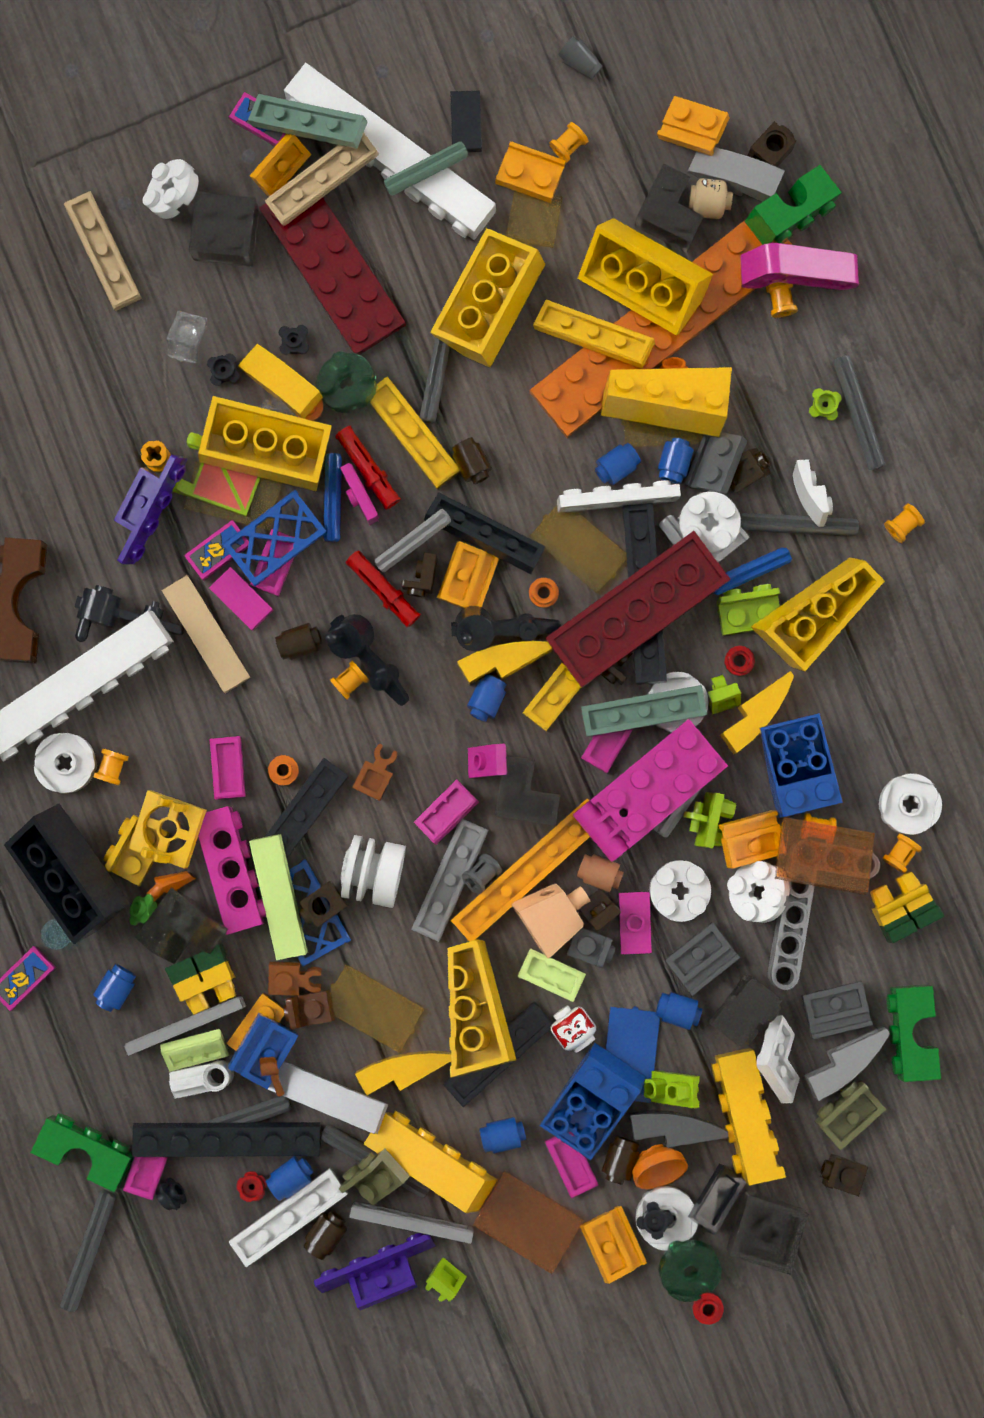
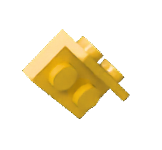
(127, 862)

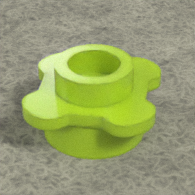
(833, 400)

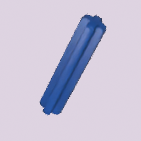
(332, 497)
(756, 569)

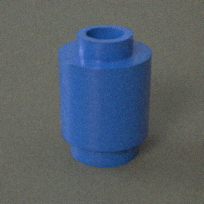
(675, 460)
(617, 464)
(487, 698)
(114, 988)
(678, 1010)
(502, 1135)
(290, 1178)

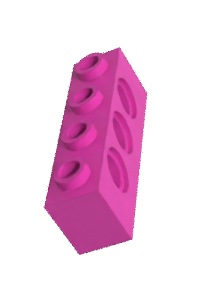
(233, 917)

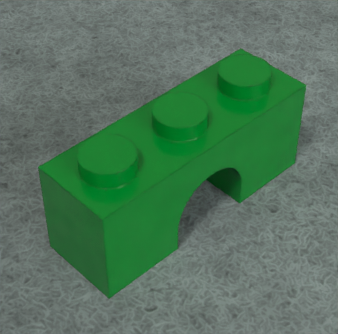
(775, 220)
(908, 1007)
(108, 1158)

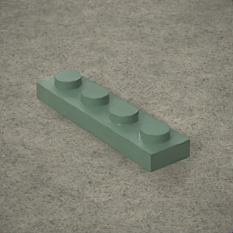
(307, 121)
(644, 711)

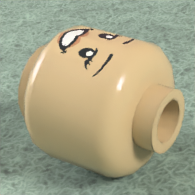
(710, 198)

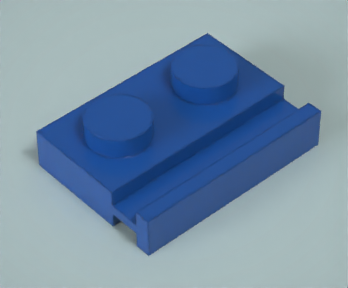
(262, 1040)

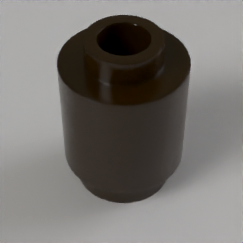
(471, 461)
(298, 641)
(620, 1160)
(325, 1235)

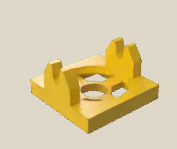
(140, 842)

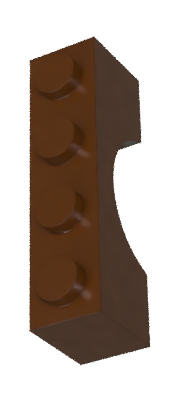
(21, 563)

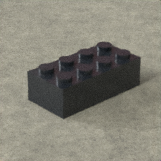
(66, 873)

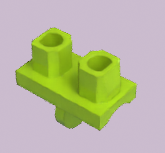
(706, 819)
(672, 1089)

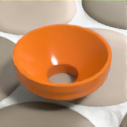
(658, 1167)

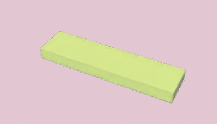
(278, 897)

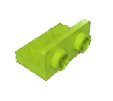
(742, 610)

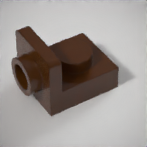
(309, 1009)

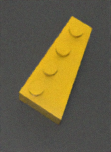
(670, 398)
(818, 613)
(475, 1012)
(747, 1117)
(432, 1164)

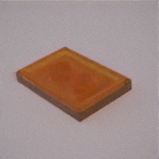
(824, 856)
(528, 1222)

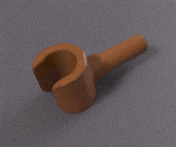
(268, 1067)

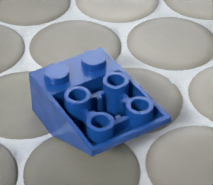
(799, 766)
(593, 1101)

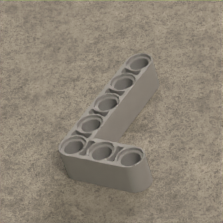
(797, 931)

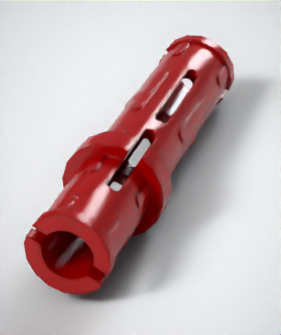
(368, 468)
(391, 598)

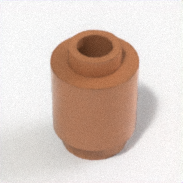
(600, 872)

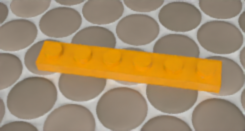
(521, 877)

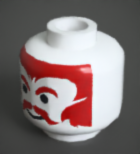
(573, 1028)

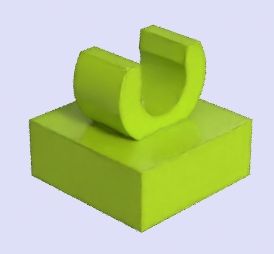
(723, 696)
(445, 1280)

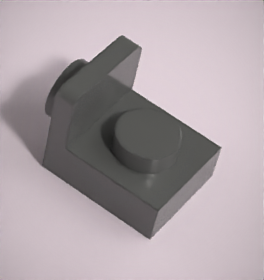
(591, 948)

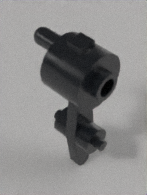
(102, 608)
(477, 629)
(352, 638)

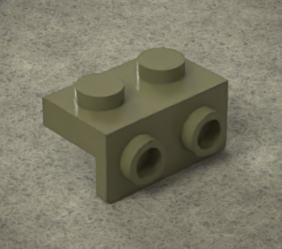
(849, 1114)

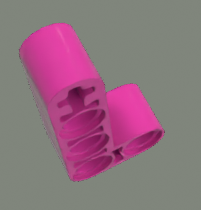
(798, 266)

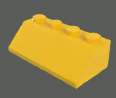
(644, 275)
(488, 297)
(264, 443)

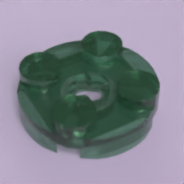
(340, 367)
(685, 1254)

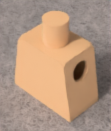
(552, 916)

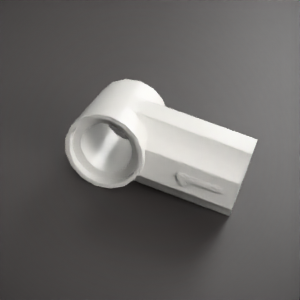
(199, 1079)

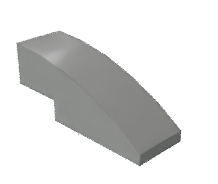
(739, 172)
(846, 1063)

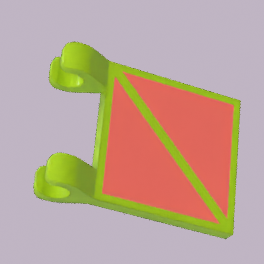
(219, 485)

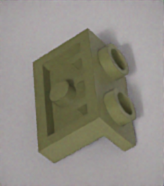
(375, 1176)

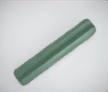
(426, 168)

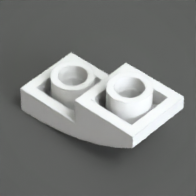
(811, 496)

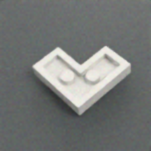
(774, 1061)

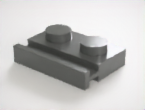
(716, 463)
(702, 958)
(836, 1009)

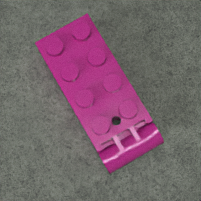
(650, 790)

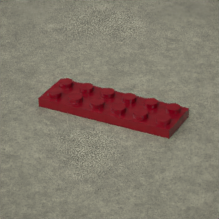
(337, 276)
(637, 609)

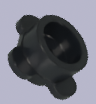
(288, 347)
(215, 365)
(171, 1194)
(655, 1229)

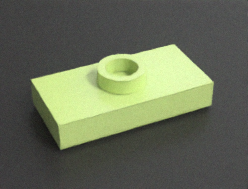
(551, 975)
(194, 1050)

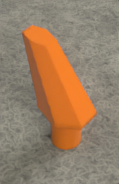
(165, 882)

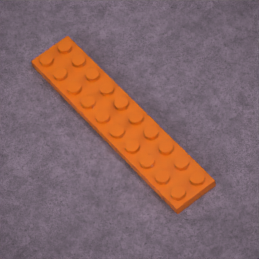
(577, 387)

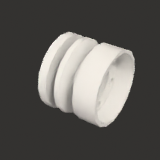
(372, 871)

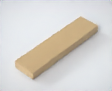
(319, 179)
(102, 251)
(206, 634)

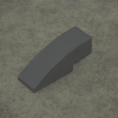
(675, 1127)

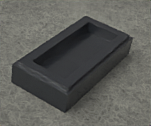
(466, 119)
(717, 1199)

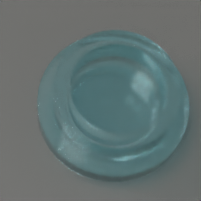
(54, 936)

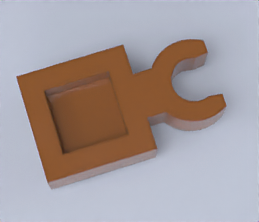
(374, 777)
(287, 978)

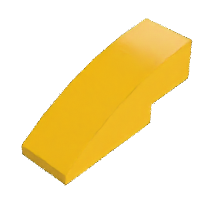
(280, 381)
(503, 658)
(757, 714)
(401, 1068)

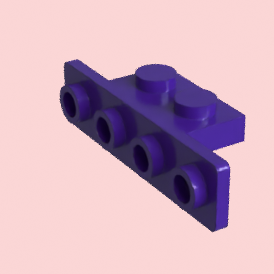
(144, 504)
(380, 1275)

